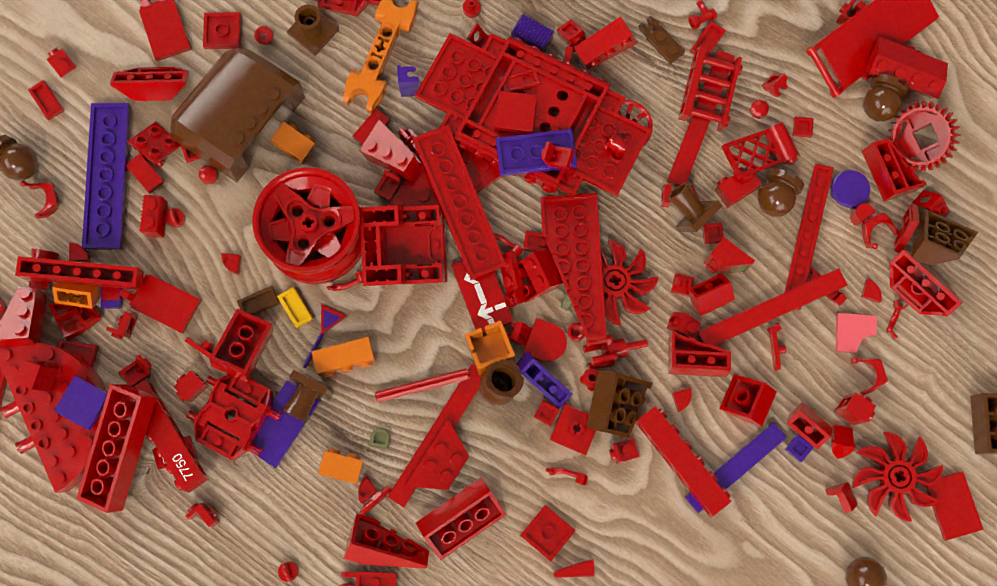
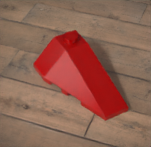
(376, 545)

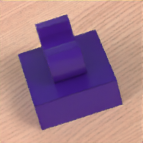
(799, 448)

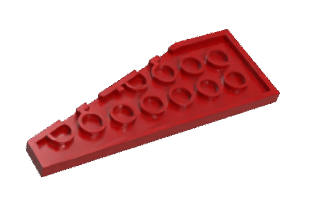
(573, 240)

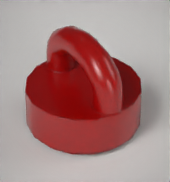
(175, 217)
(288, 571)

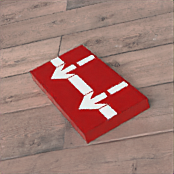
(482, 298)

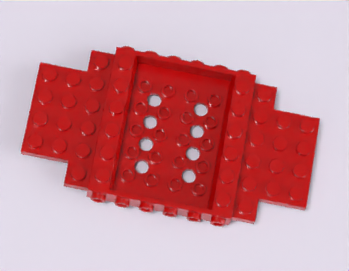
(467, 88)

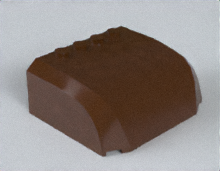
(232, 109)

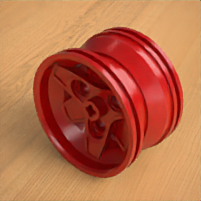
(311, 226)

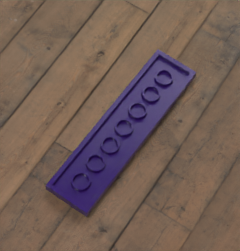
(106, 176)

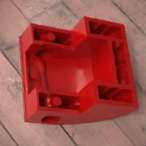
(403, 245)

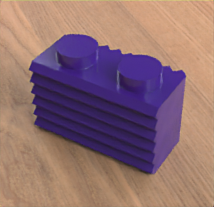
(532, 33)

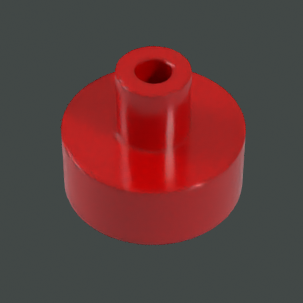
(471, 8)

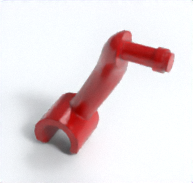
(580, 478)

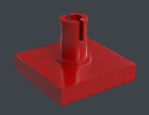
(572, 430)

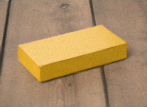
(295, 307)

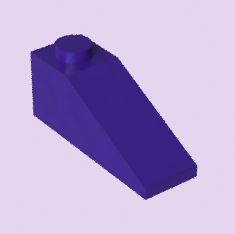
(543, 380)

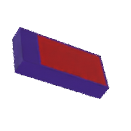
(110, 298)

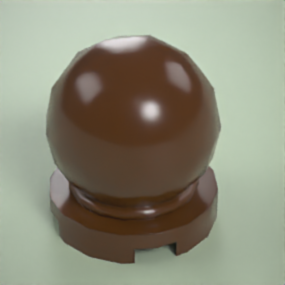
(884, 98)
(16, 160)
(780, 193)
(501, 382)
(865, 572)

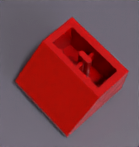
(538, 275)

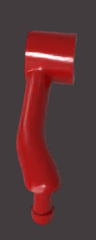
(514, 247)
(339, 287)
(898, 308)

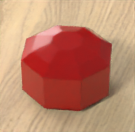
(759, 109)
(208, 174)
(575, 332)

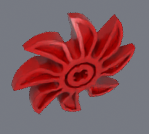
(625, 283)
(905, 470)

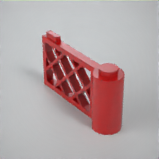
(779, 143)

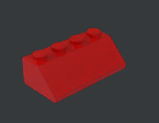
(918, 70)
(460, 518)

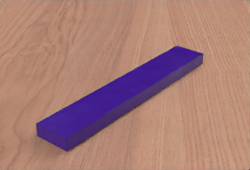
(744, 460)

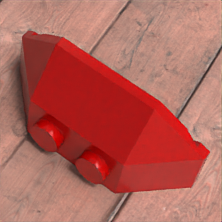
(150, 83)
(921, 286)

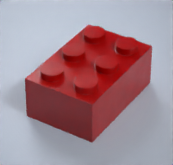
(241, 345)

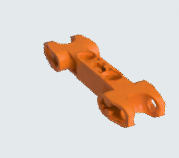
(368, 80)

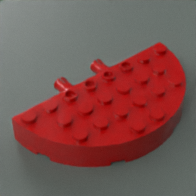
(59, 441)

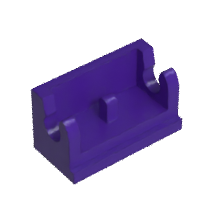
(407, 85)

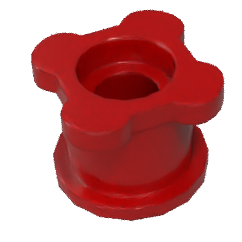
(616, 143)
(585, 378)

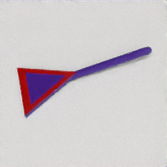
(329, 319)

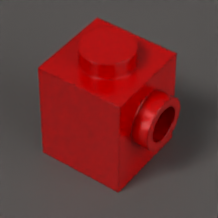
(190, 386)

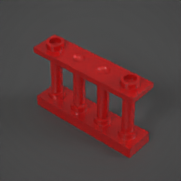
(692, 92)

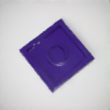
(82, 403)

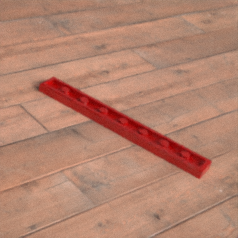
(698, 126)
(809, 227)
(773, 308)
(452, 412)

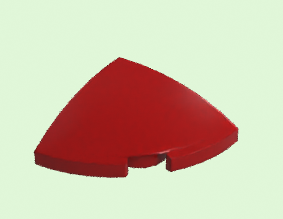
(73, 319)

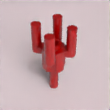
(610, 350)

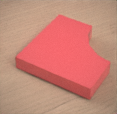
(852, 330)

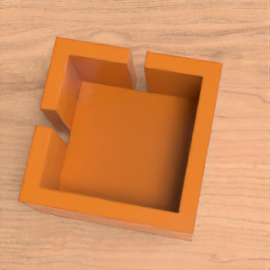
(489, 348)

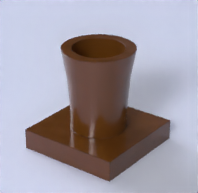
(312, 29)
(695, 212)
(304, 396)

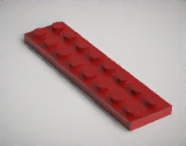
(459, 202)

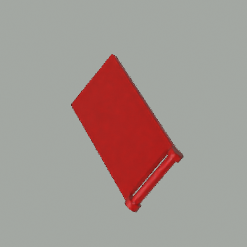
(853, 41)

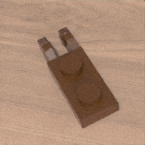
(661, 41)

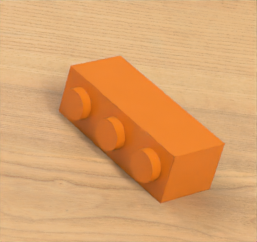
(343, 357)

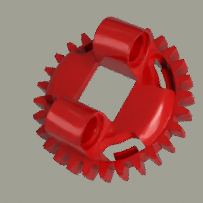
(918, 119)

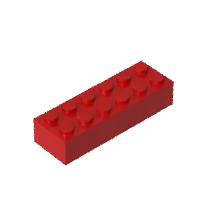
(116, 448)

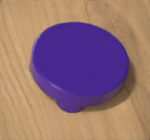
(850, 189)

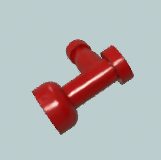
(695, 21)

